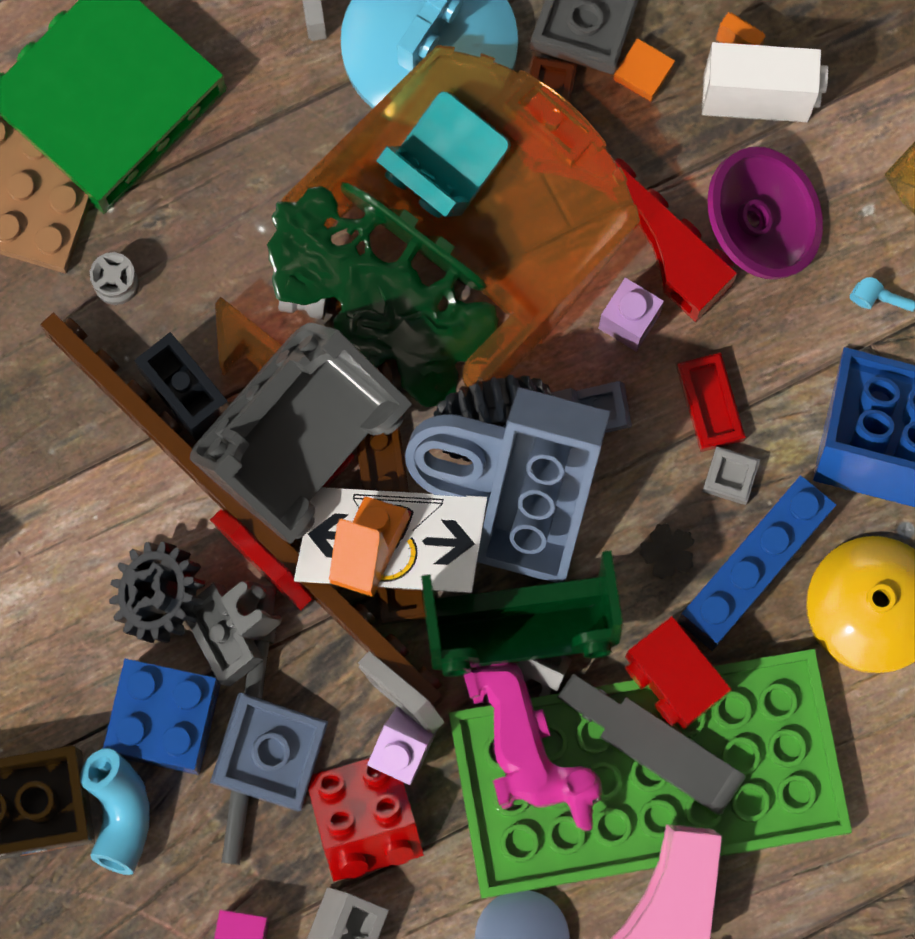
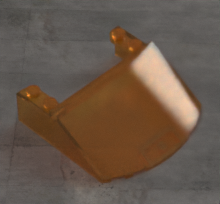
(536, 224)

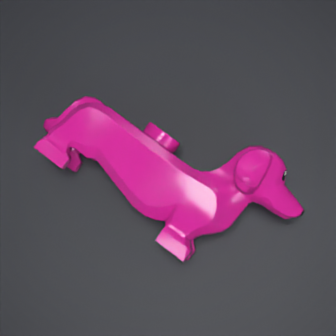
(522, 751)

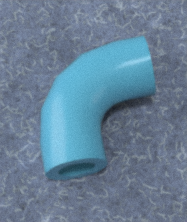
(124, 810)

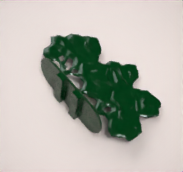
(382, 303)

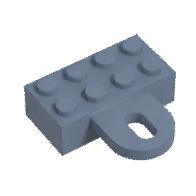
(530, 472)

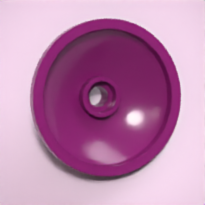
(765, 213)

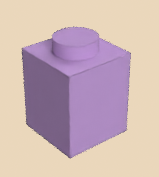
(630, 314)
(401, 747)

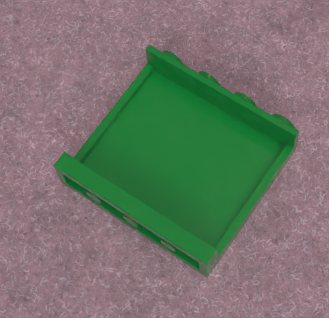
(107, 94)

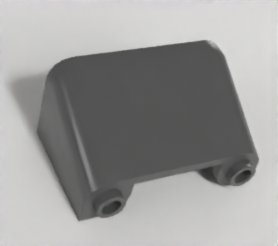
(297, 427)

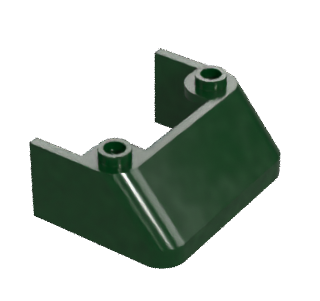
(524, 622)

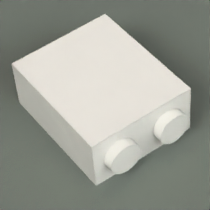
(763, 82)

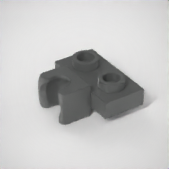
(228, 628)

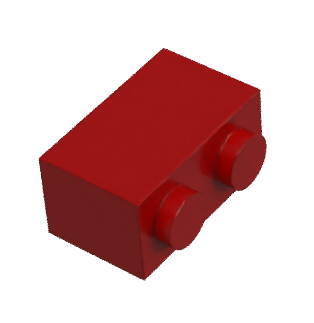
(675, 674)

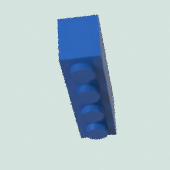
(756, 563)

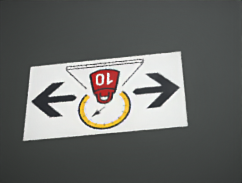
(437, 540)

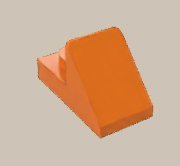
(366, 545)

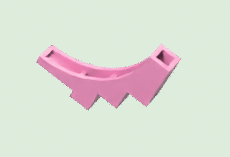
(680, 890)

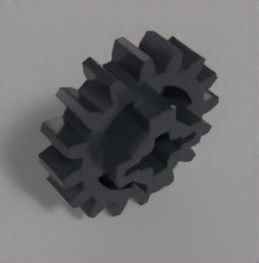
(157, 592)

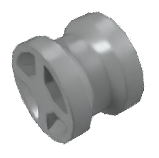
(110, 269)

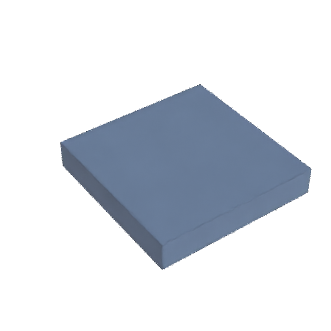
(269, 752)

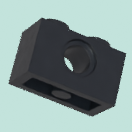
(182, 385)

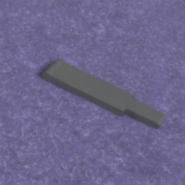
(656, 745)

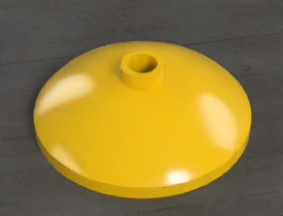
(843, 607)

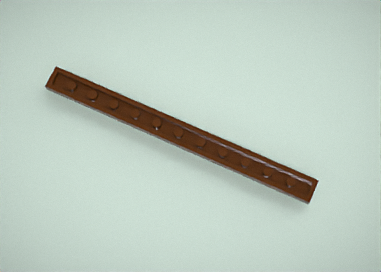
(164, 432)

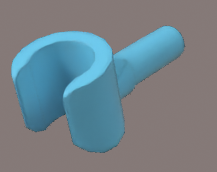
(870, 289)

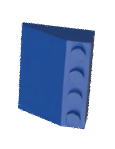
(870, 429)

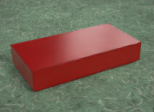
(710, 402)

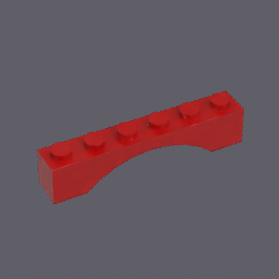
(688, 268)

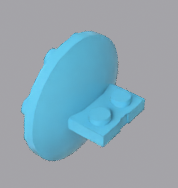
(392, 36)

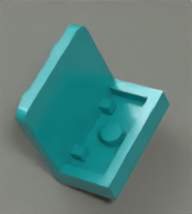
(446, 156)

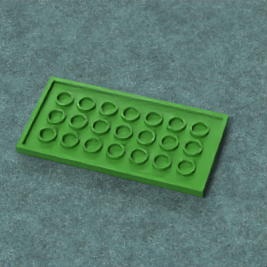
(766, 727)

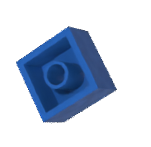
(162, 716)

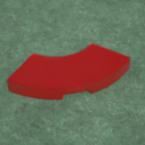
(261, 558)

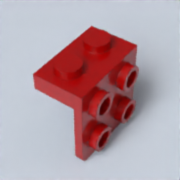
(363, 819)

